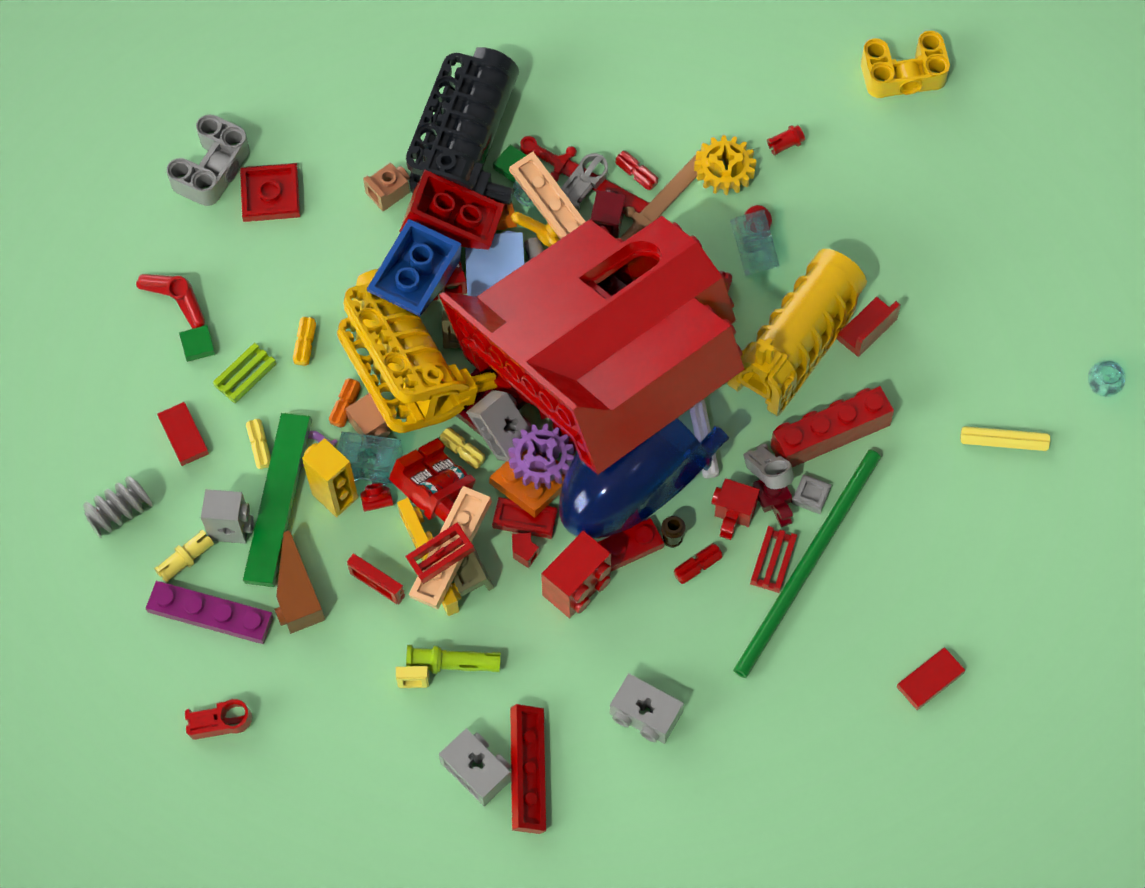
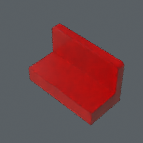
(868, 326)

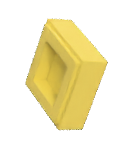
(412, 677)

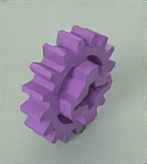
(535, 467)

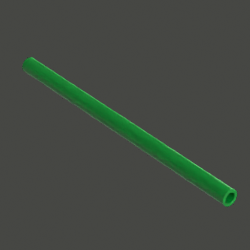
(806, 564)

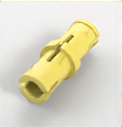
(184, 556)

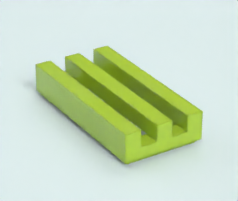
(237, 366)

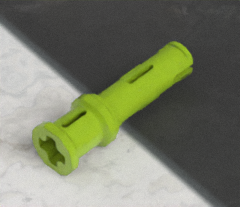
(440, 659)

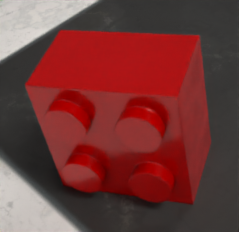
(577, 575)

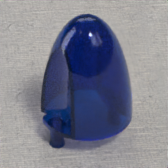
(636, 482)

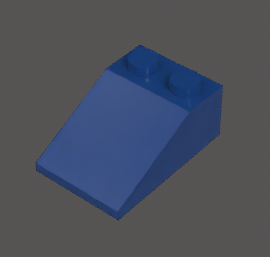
(416, 268)

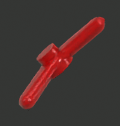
(177, 288)

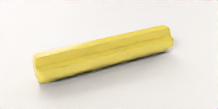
(1005, 438)

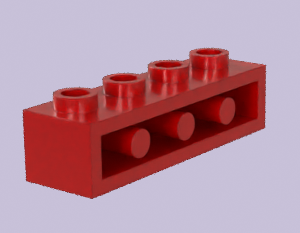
(832, 427)

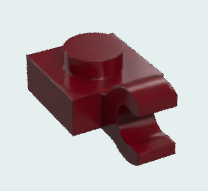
(775, 500)

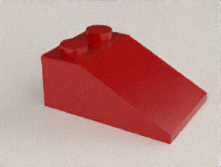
(454, 211)

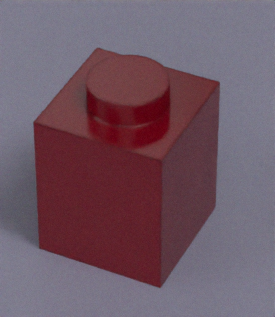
(609, 211)

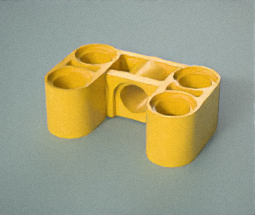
(906, 75)

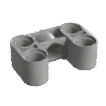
(217, 166)

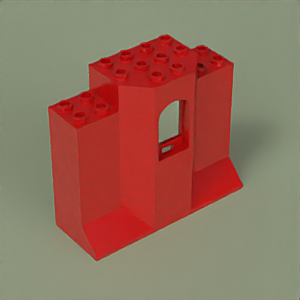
(600, 361)

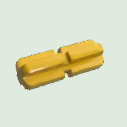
(305, 337)

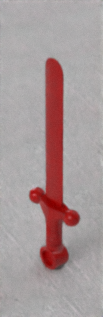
(564, 165)

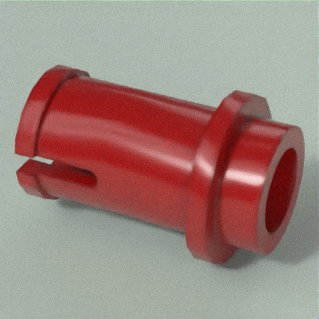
(786, 139)

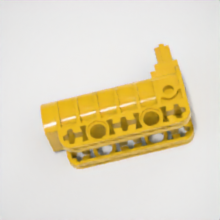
(801, 329)
(408, 362)

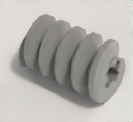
(116, 505)

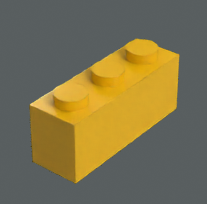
(330, 477)

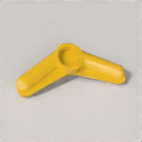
(543, 232)

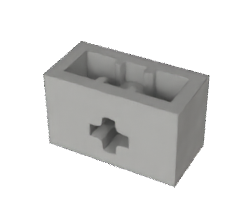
(493, 414)
(226, 516)
(636, 696)
(481, 783)

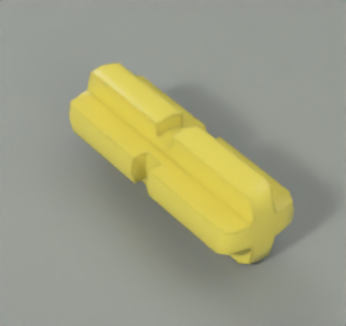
(258, 443)
(467, 451)

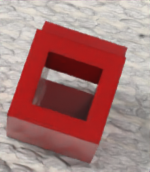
(523, 549)

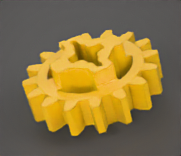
(738, 160)

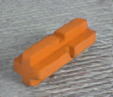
(347, 397)

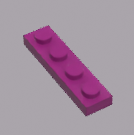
(209, 612)

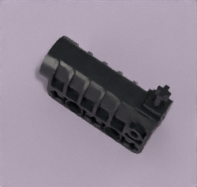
(470, 119)

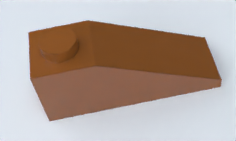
(295, 593)

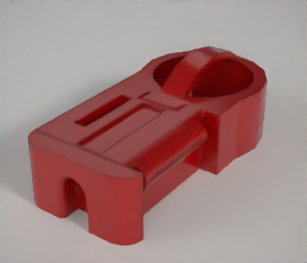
(213, 721)

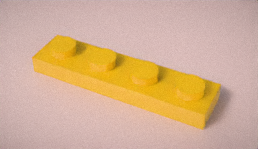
(412, 520)

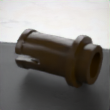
(673, 530)

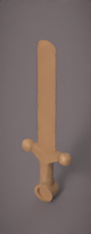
(661, 201)

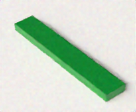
(277, 500)

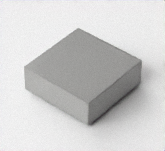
(811, 494)

